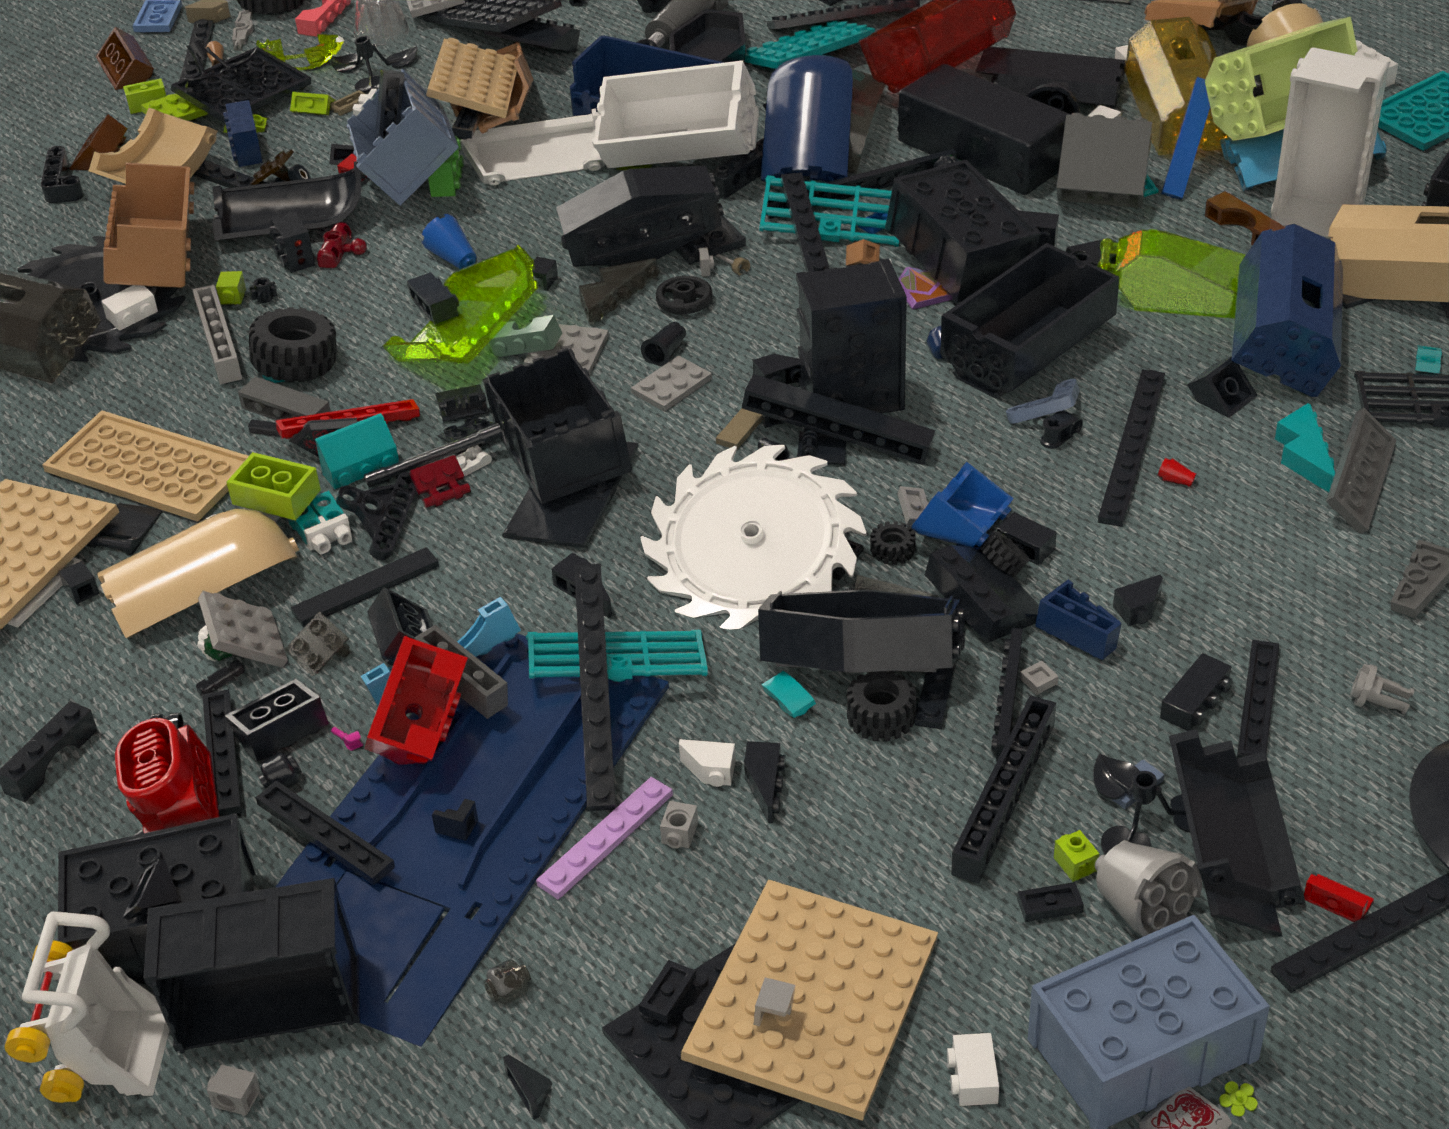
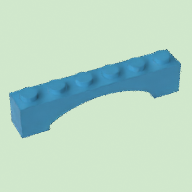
(491, 627)

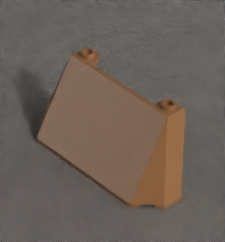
(1201, 11)

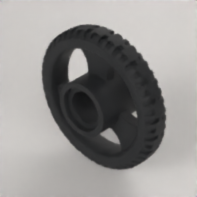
(684, 294)

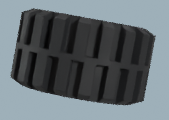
(881, 720)

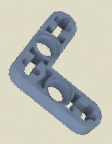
(1062, 398)

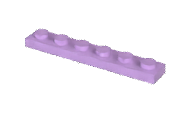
(604, 838)

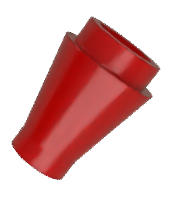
(1175, 472)

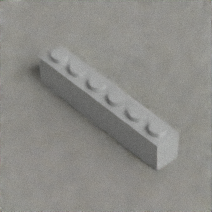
(217, 334)

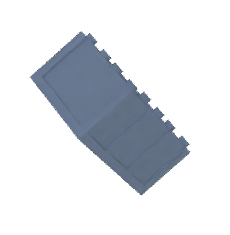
(410, 149)
(1146, 1022)

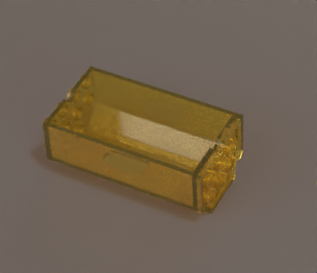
(1162, 71)

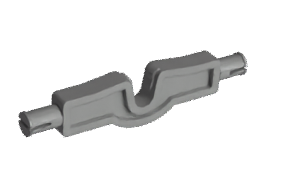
(243, 28)

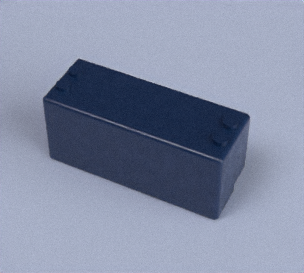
(616, 57)

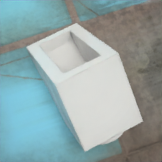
(709, 761)

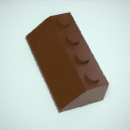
(124, 60)

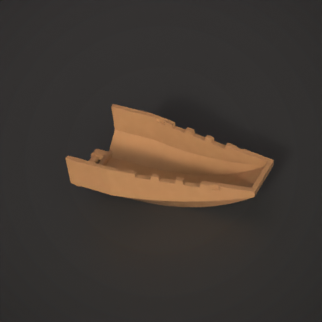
(519, 94)

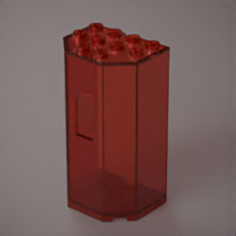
(933, 36)

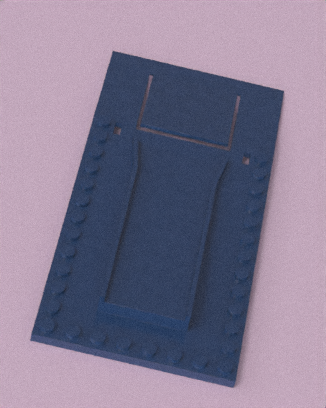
(528, 794)

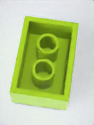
(273, 486)

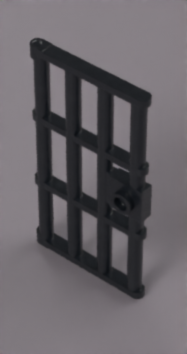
(1438, 409)

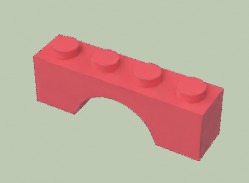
(316, 20)

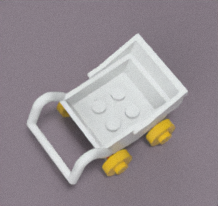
(98, 1019)

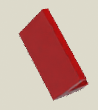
(1336, 898)

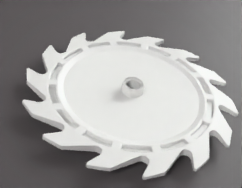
(710, 526)

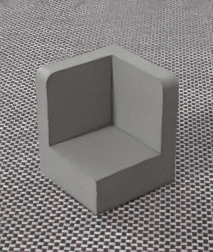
(774, 998)

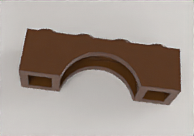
(1228, 209)

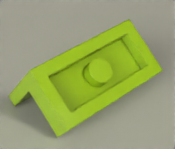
(311, 103)

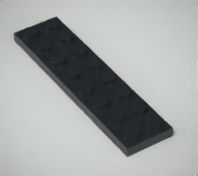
(836, 13)

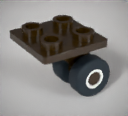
(278, 168)

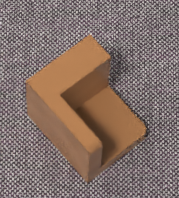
(862, 252)

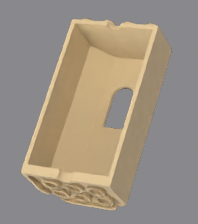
(1393, 251)

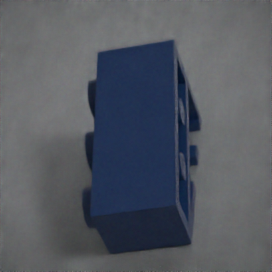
(1078, 621)

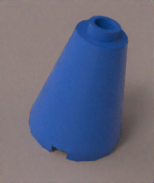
(447, 240)

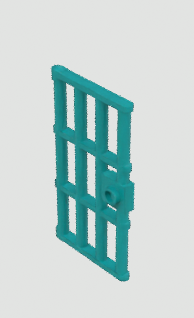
(831, 223)
(651, 644)

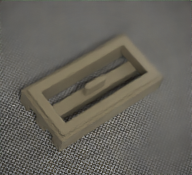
(348, 101)

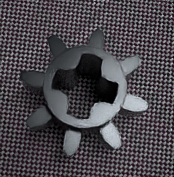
(263, 290)

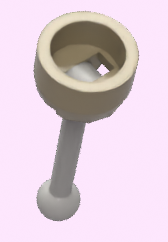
(736, 264)

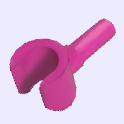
(351, 741)

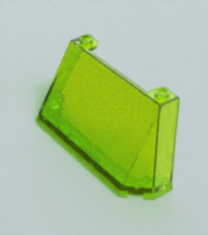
(487, 300)

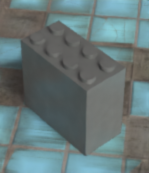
(1104, 160)

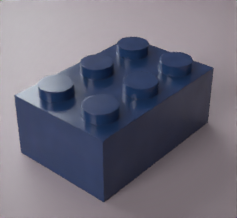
(242, 133)

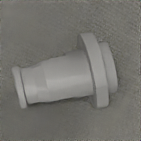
(1368, 687)

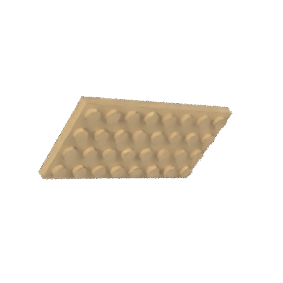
(473, 77)
(147, 465)

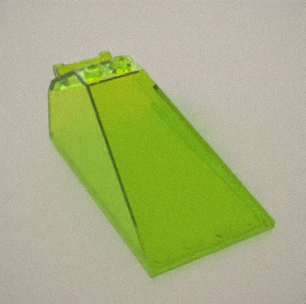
(1174, 273)

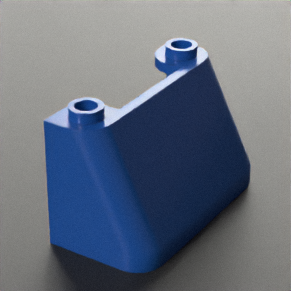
(964, 509)

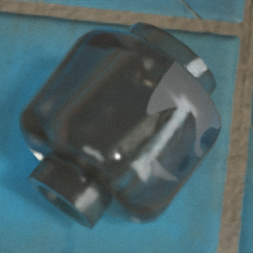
(507, 982)

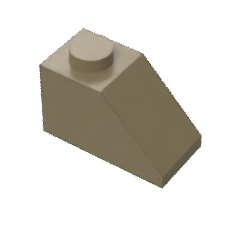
(208, 9)

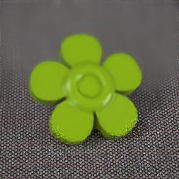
(1238, 1098)

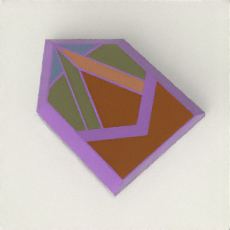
(922, 288)

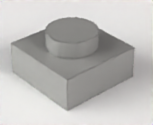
(706, 262)
(1039, 677)

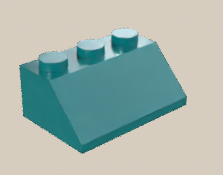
(356, 451)

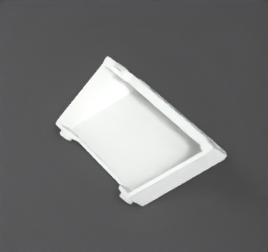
(534, 149)

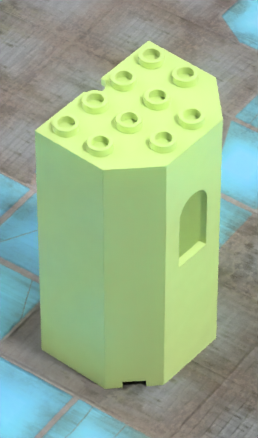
(1232, 77)

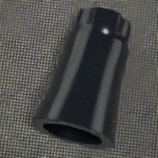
(663, 344)

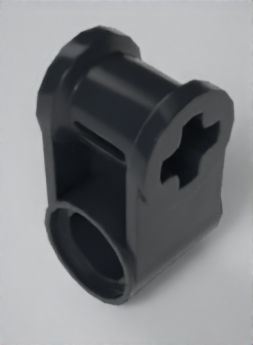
(1060, 429)

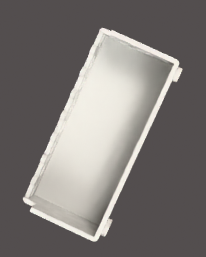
(1328, 137)

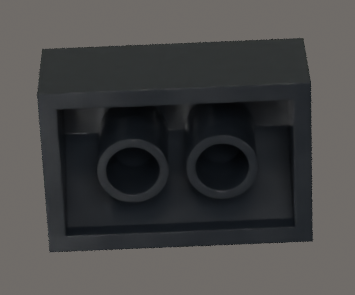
(277, 719)

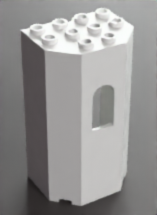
(706, 102)

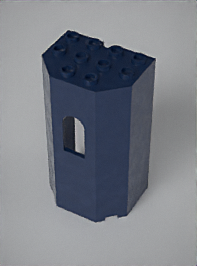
(1272, 322)

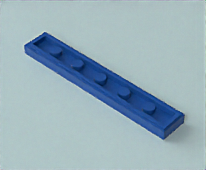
(1187, 141)

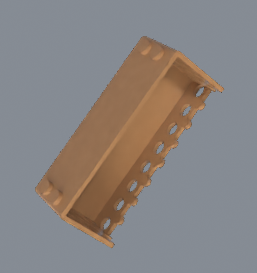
(149, 227)

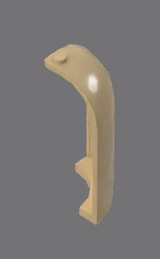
(193, 561)

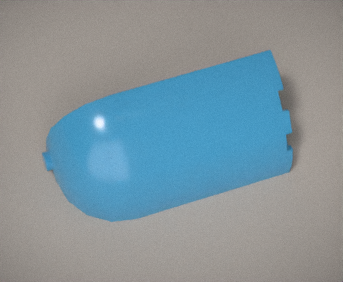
(1260, 157)

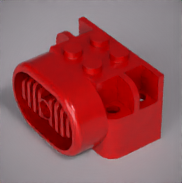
(420, 683)
(165, 775)

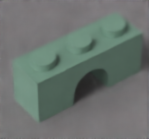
(538, 336)

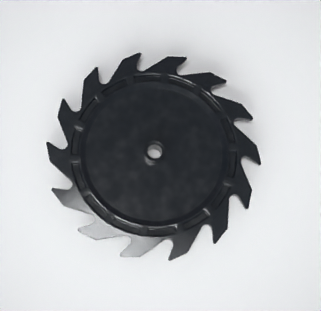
(84, 268)

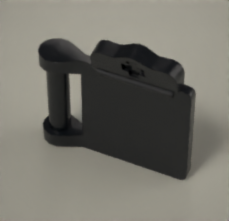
(130, 524)

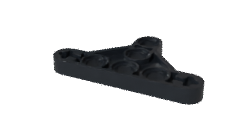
(379, 518)

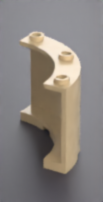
(160, 142)

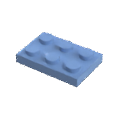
(157, 16)

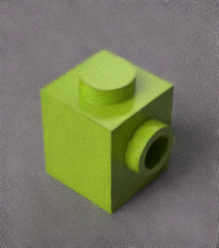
(231, 287)
(1075, 855)

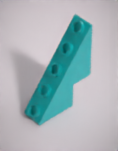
(1305, 448)

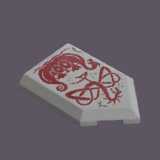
(1186, 1111)

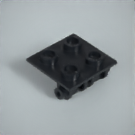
(461, 403)
(471, 426)
(821, 447)

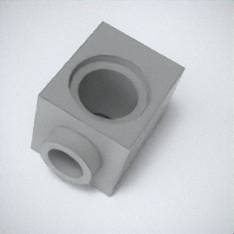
(679, 824)
(233, 1089)

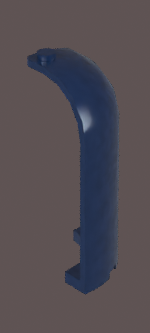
(808, 118)

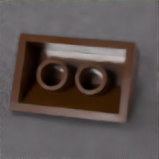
(103, 139)

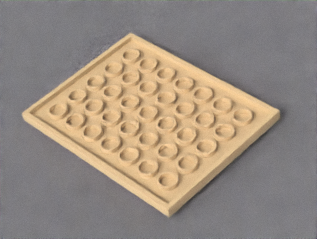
(40, 536)
(850, 999)

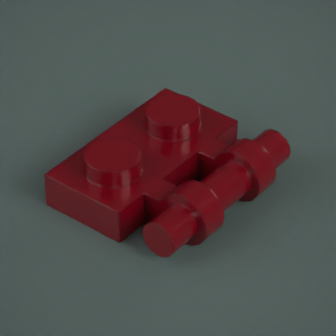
(436, 475)

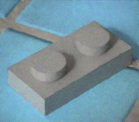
(912, 503)

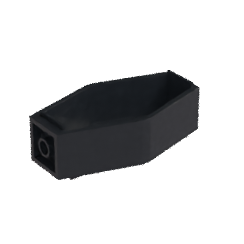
(668, 201)
(861, 631)

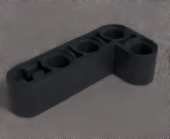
(55, 180)

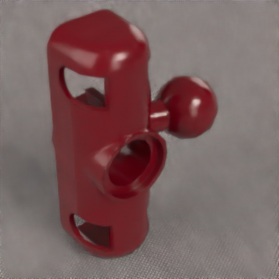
(336, 244)

